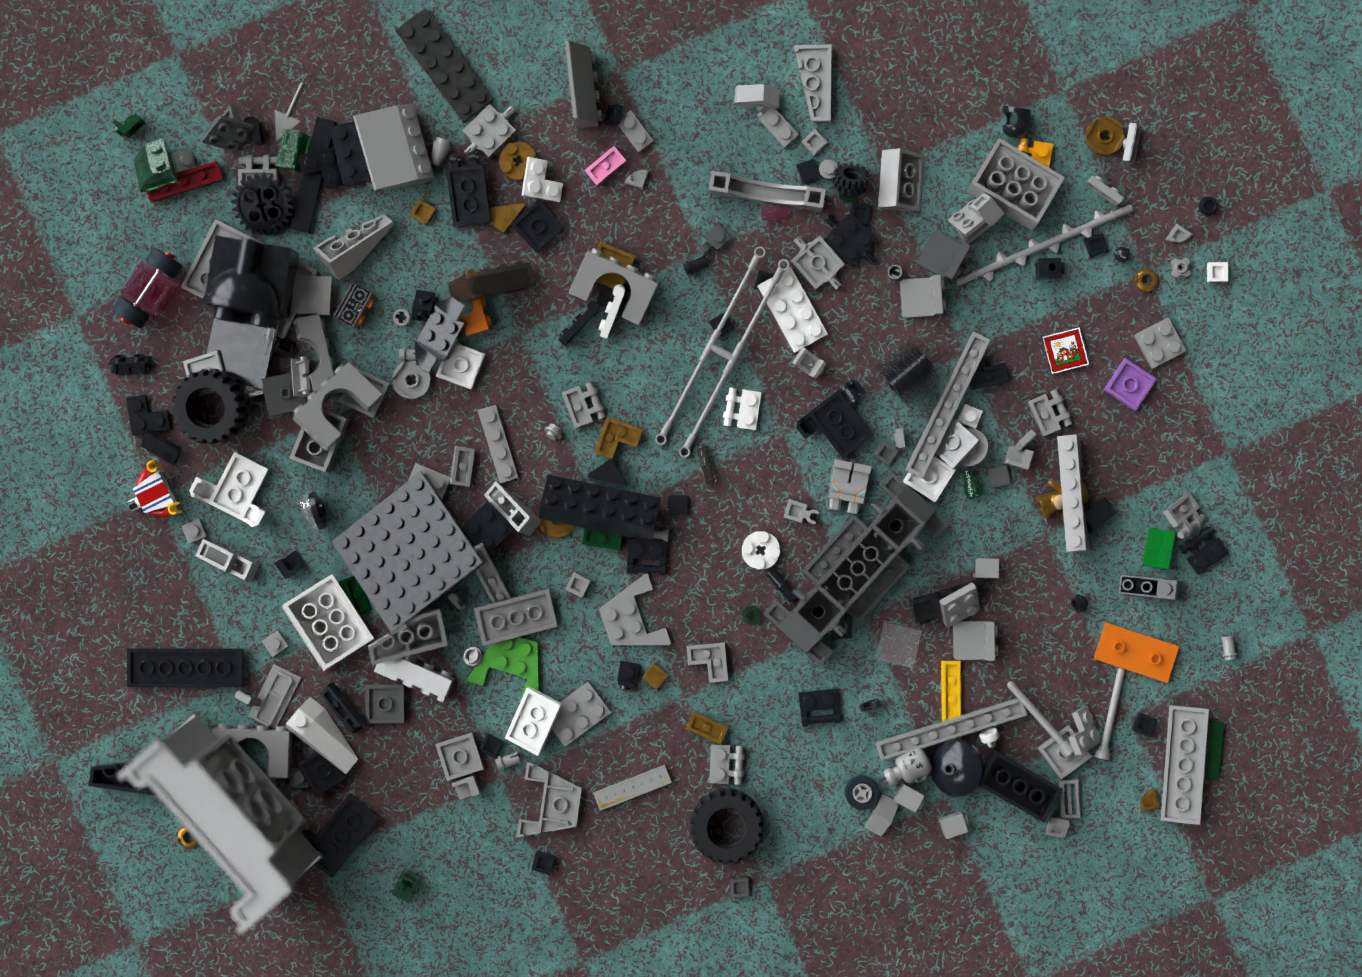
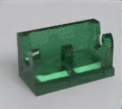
(291, 145)

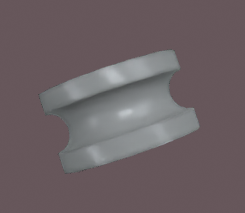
(397, 321)

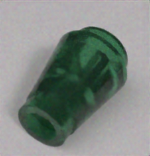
(972, 487)

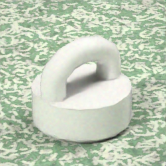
(989, 736)

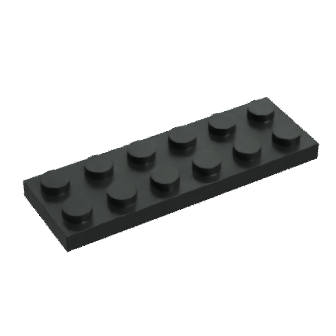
(444, 65)

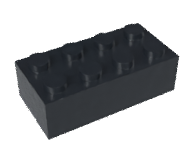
(1019, 786)

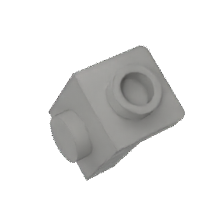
(809, 363)

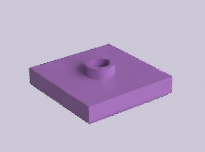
(1129, 384)

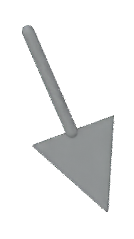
(284, 120)

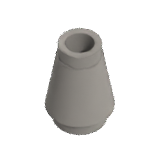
(440, 150)

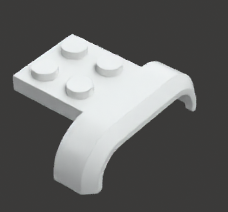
(235, 489)

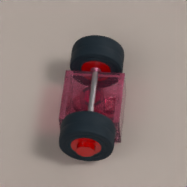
(148, 288)

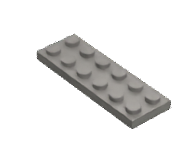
(1184, 764)

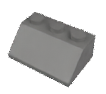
(901, 180)

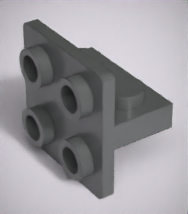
(228, 131)

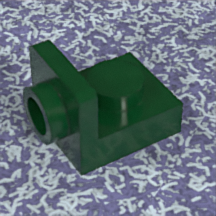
(131, 125)

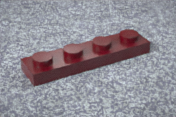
(188, 181)

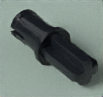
(781, 584)

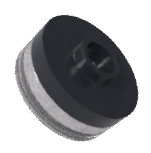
(313, 511)

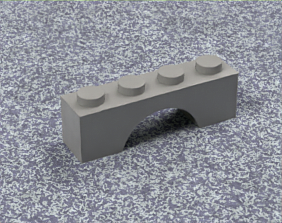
(310, 330)

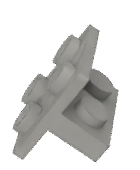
(968, 223)

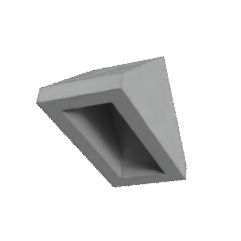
(882, 815)

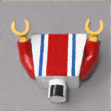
(154, 493)

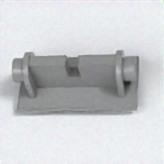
(300, 378)

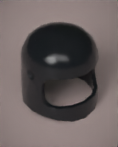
(1022, 126)

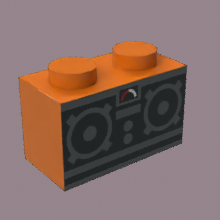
(354, 306)

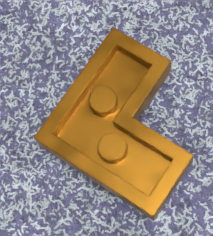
(614, 432)

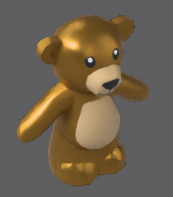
(1052, 501)

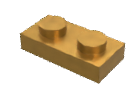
(707, 727)

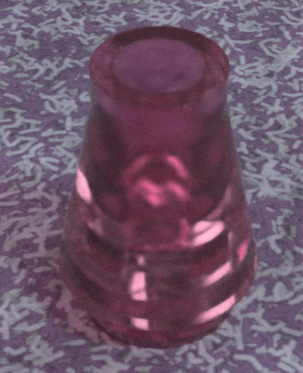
(774, 212)

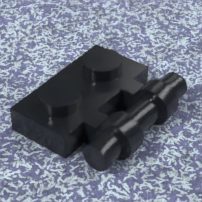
(1207, 555)

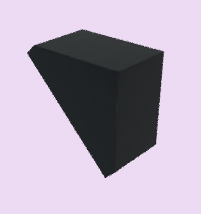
(608, 472)

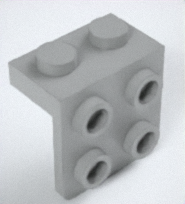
(922, 297)
(975, 640)

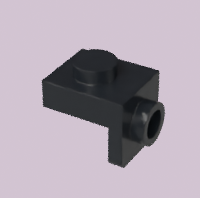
(423, 305)

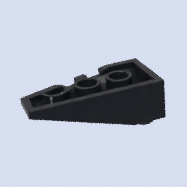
(928, 605)

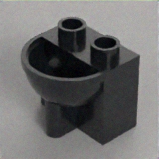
(250, 280)

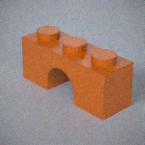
(477, 321)

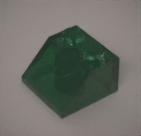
(154, 166)

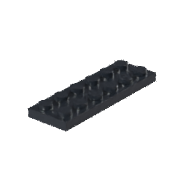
(185, 667)

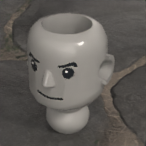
(910, 767)

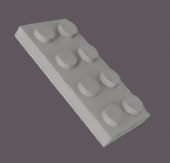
(515, 617)

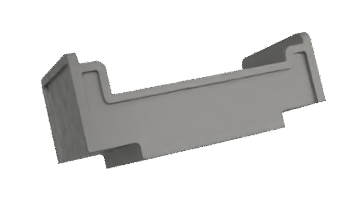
(230, 812)

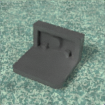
(943, 256)

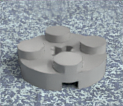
(414, 390)

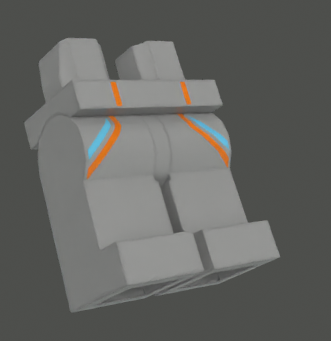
(847, 491)

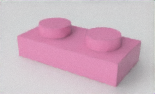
(605, 165)

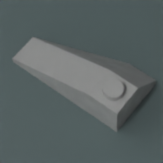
(346, 253)

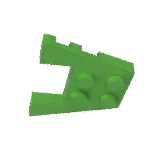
(512, 656)

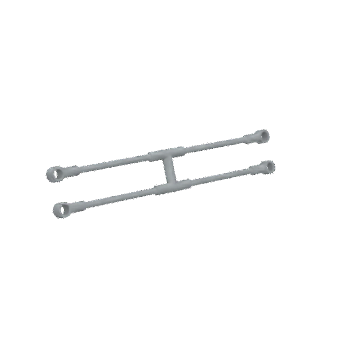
(732, 357)

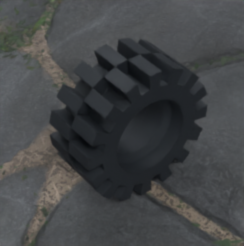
(851, 179)

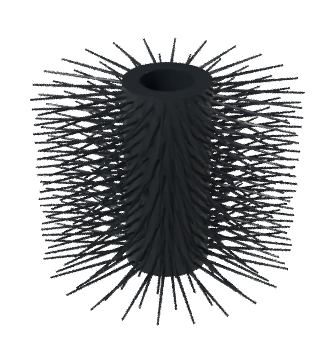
(909, 374)

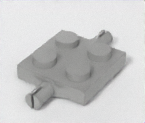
(489, 131)
(817, 262)

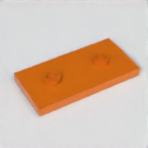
(1136, 652)

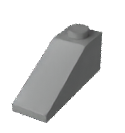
(512, 509)

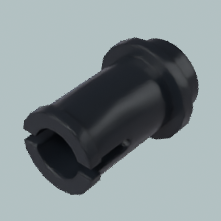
(695, 265)

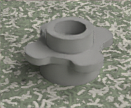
(1179, 272)

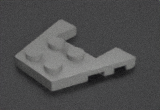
(624, 620)
(558, 806)

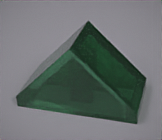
(406, 885)

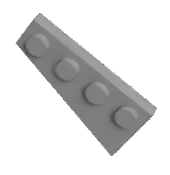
(816, 76)

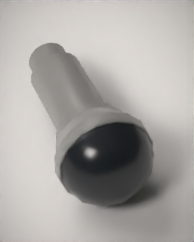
(665, 535)

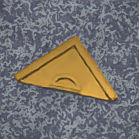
(505, 215)

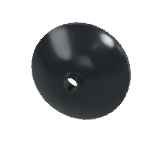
(965, 764)

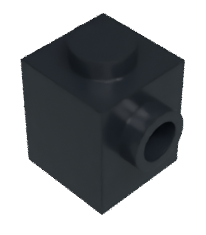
(1049, 268)

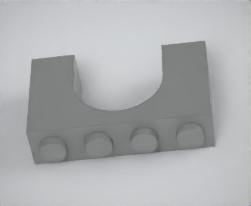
(596, 265)
(346, 381)
(277, 742)

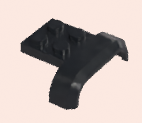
(838, 420)

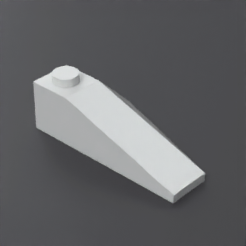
(320, 732)

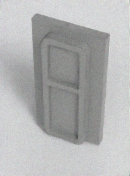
(275, 696)

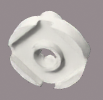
(771, 552)

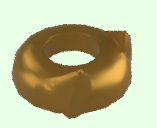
(1138, 280)
(189, 845)

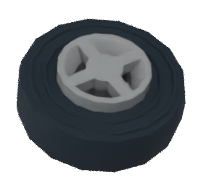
(865, 798)

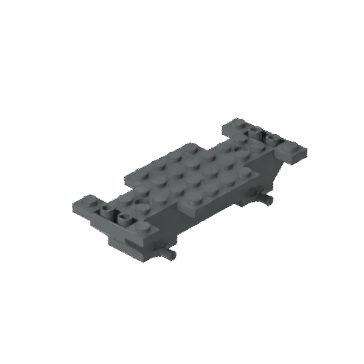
(856, 568)

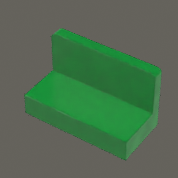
(1158, 548)

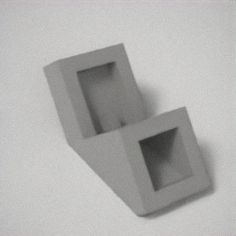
(752, 95)

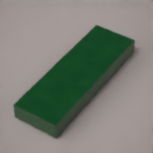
(1213, 749)

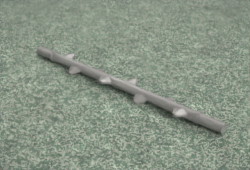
(1052, 243)

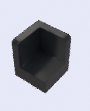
(290, 564)

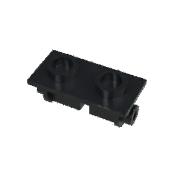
(122, 364)

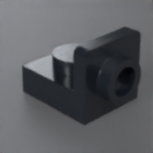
(256, 134)
(627, 675)

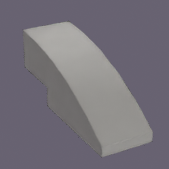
(227, 560)

